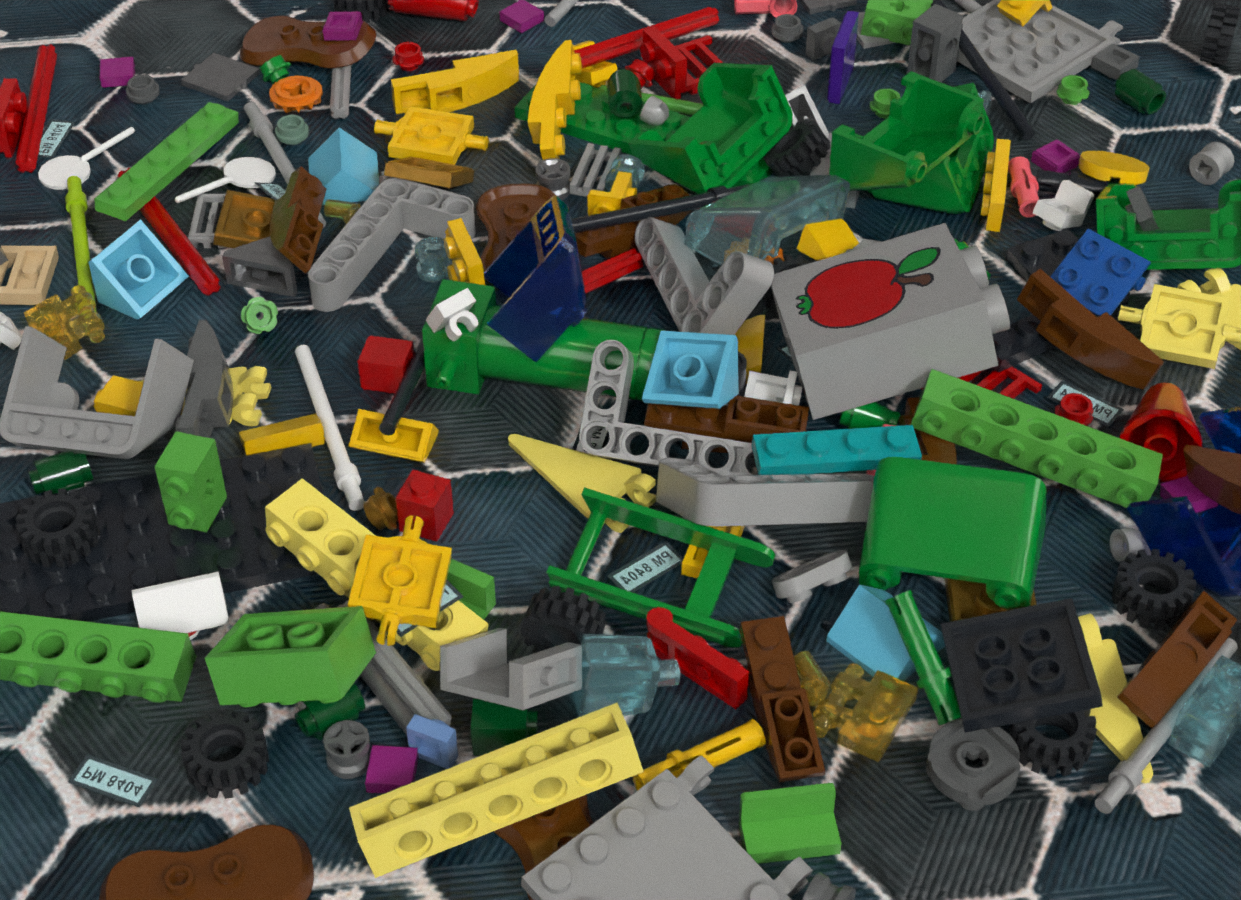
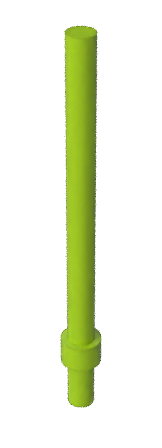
(77, 206)

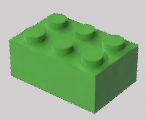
(291, 656)

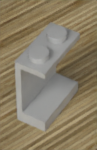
(481, 671)

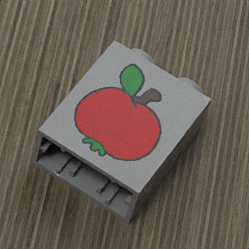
(886, 317)

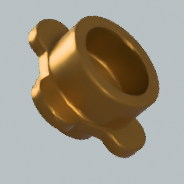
(381, 509)

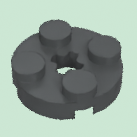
(971, 785)

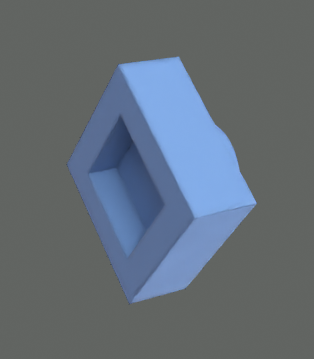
(434, 740)

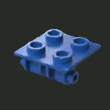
(1100, 273)

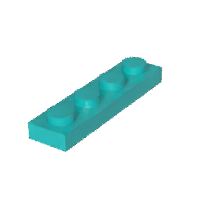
(832, 449)

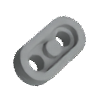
(825, 569)

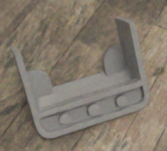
(46, 412)

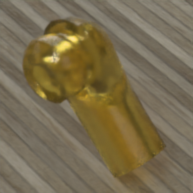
(341, 209)
(812, 678)

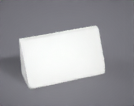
(182, 604)

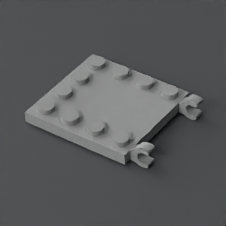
(1040, 53)
(660, 849)

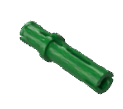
(924, 657)

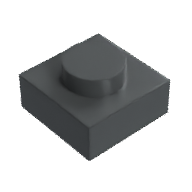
(821, 38)
(1115, 61)
(1141, 207)

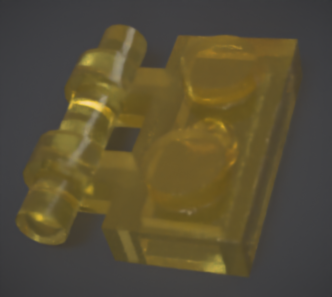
(54, 319)
(875, 718)

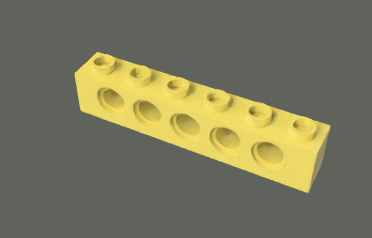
(331, 545)
(495, 790)

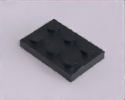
(1044, 254)

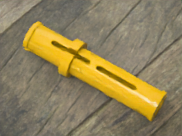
(715, 750)

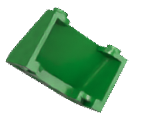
(728, 135)
(913, 140)
(955, 180)
(1184, 235)
(955, 526)

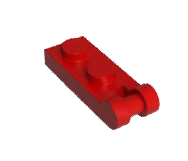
(697, 659)

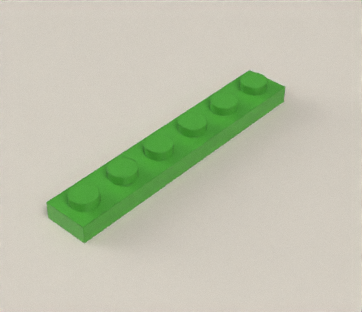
(166, 161)

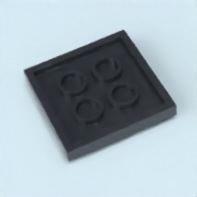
(1020, 665)

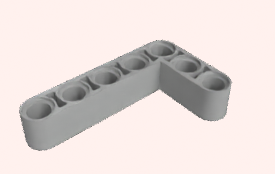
(374, 227)
(689, 296)
(659, 439)
(761, 499)

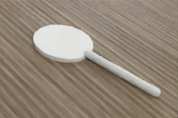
(57, 170)
(240, 172)

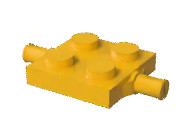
(431, 135)
(465, 260)
(400, 580)

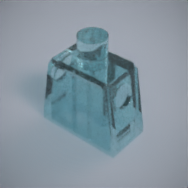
(621, 672)

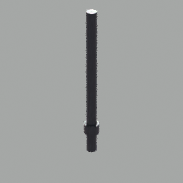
(993, 84)
(652, 210)
(404, 391)

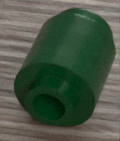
(1140, 91)
(624, 94)
(60, 471)
(316, 717)

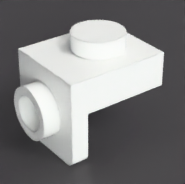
(1067, 207)
(773, 388)

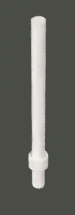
(346, 473)

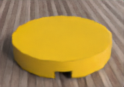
(1108, 165)

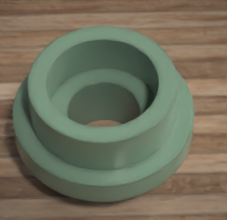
(291, 130)

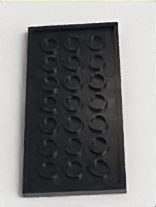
(144, 550)

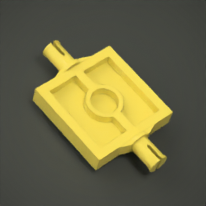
(1184, 325)

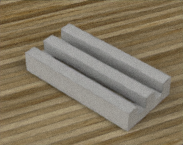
(584, 164)
(208, 237)

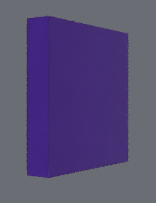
(842, 57)

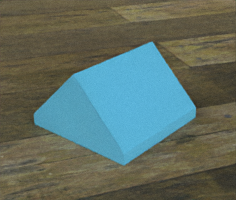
(345, 168)
(135, 272)
(693, 370)
(870, 636)

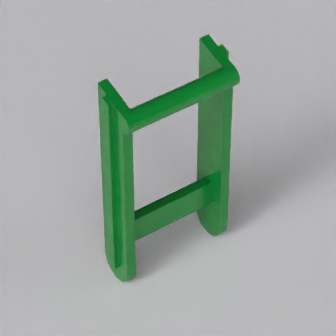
(697, 615)

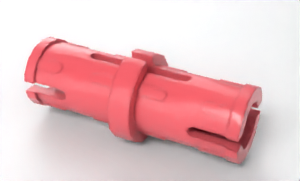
(1023, 185)

